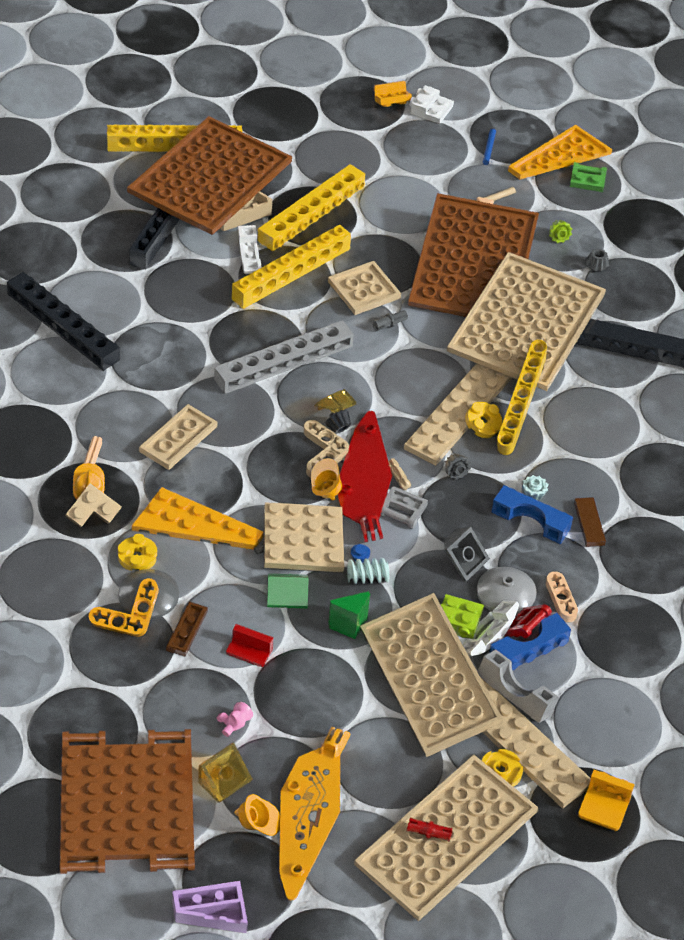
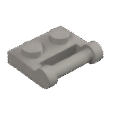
(405, 502)

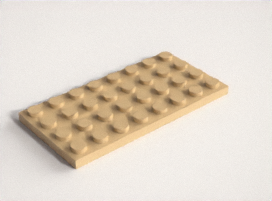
(431, 675)
(425, 870)

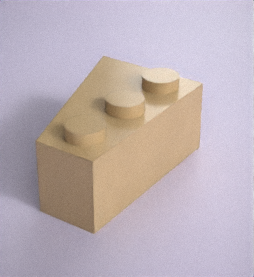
(257, 208)

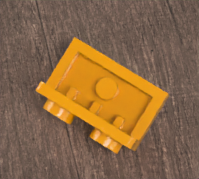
(391, 93)

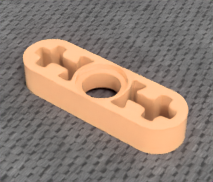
(559, 604)

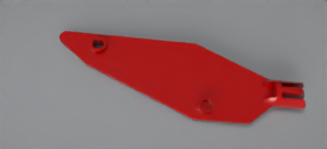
(365, 477)

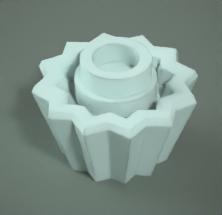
(535, 487)

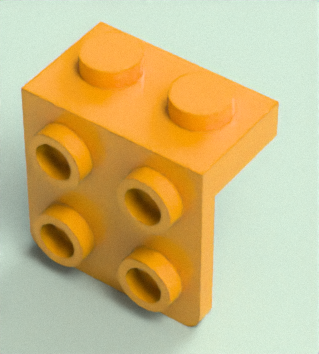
(606, 800)

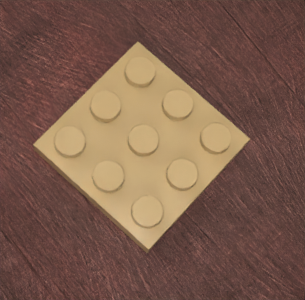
(364, 287)

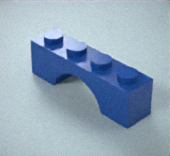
(512, 504)
(552, 634)

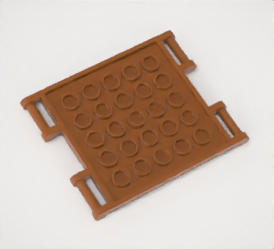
(126, 802)

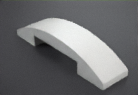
(249, 249)
(503, 618)

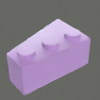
(211, 907)

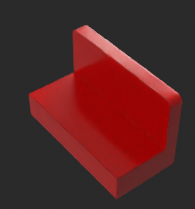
(250, 645)

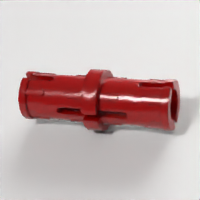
(429, 829)

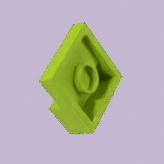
(463, 615)

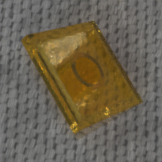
(223, 773)

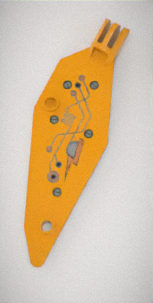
(309, 809)

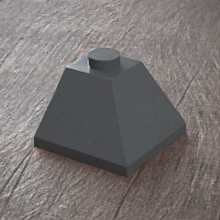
(465, 552)

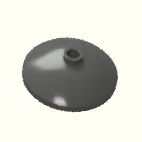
(167, 595)

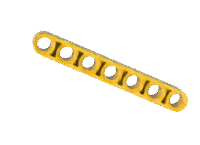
(522, 404)

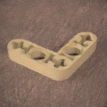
(329, 447)

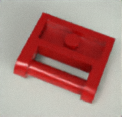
(528, 620)

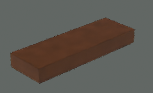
(589, 522)
(187, 629)

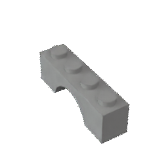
(498, 673)

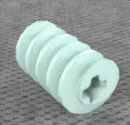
(367, 570)

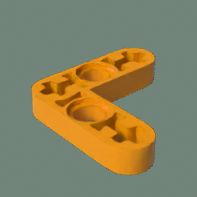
(135, 616)

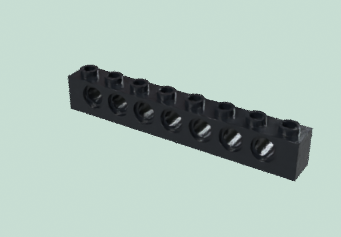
(63, 321)

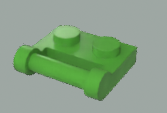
(588, 181)

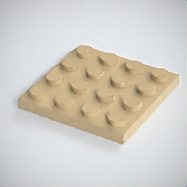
(303, 537)

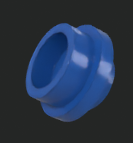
(360, 552)

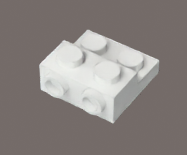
(430, 105)

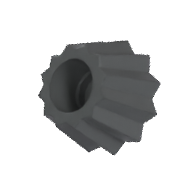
(597, 260)
(457, 466)

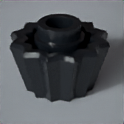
(338, 421)

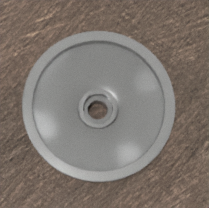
(507, 585)

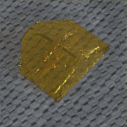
(337, 401)

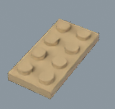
(178, 437)

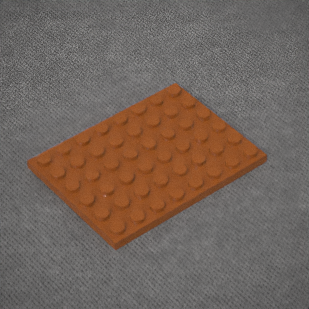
(209, 175)
(465, 249)

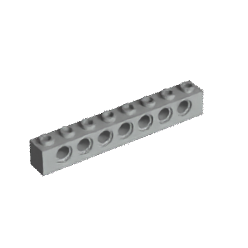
(283, 356)

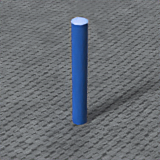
(489, 146)

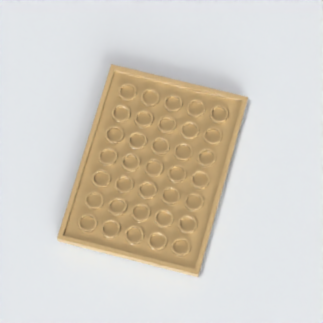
(522, 306)

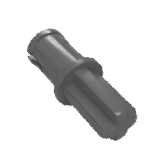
(389, 320)

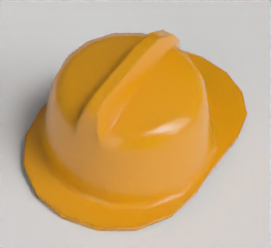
(87, 474)
(326, 479)
(259, 815)

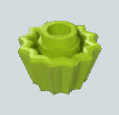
(560, 231)

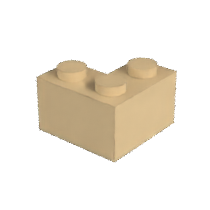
(92, 501)

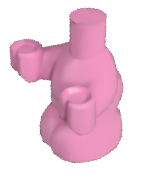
(237, 718)

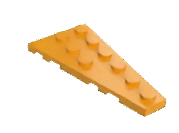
(560, 152)
(192, 521)

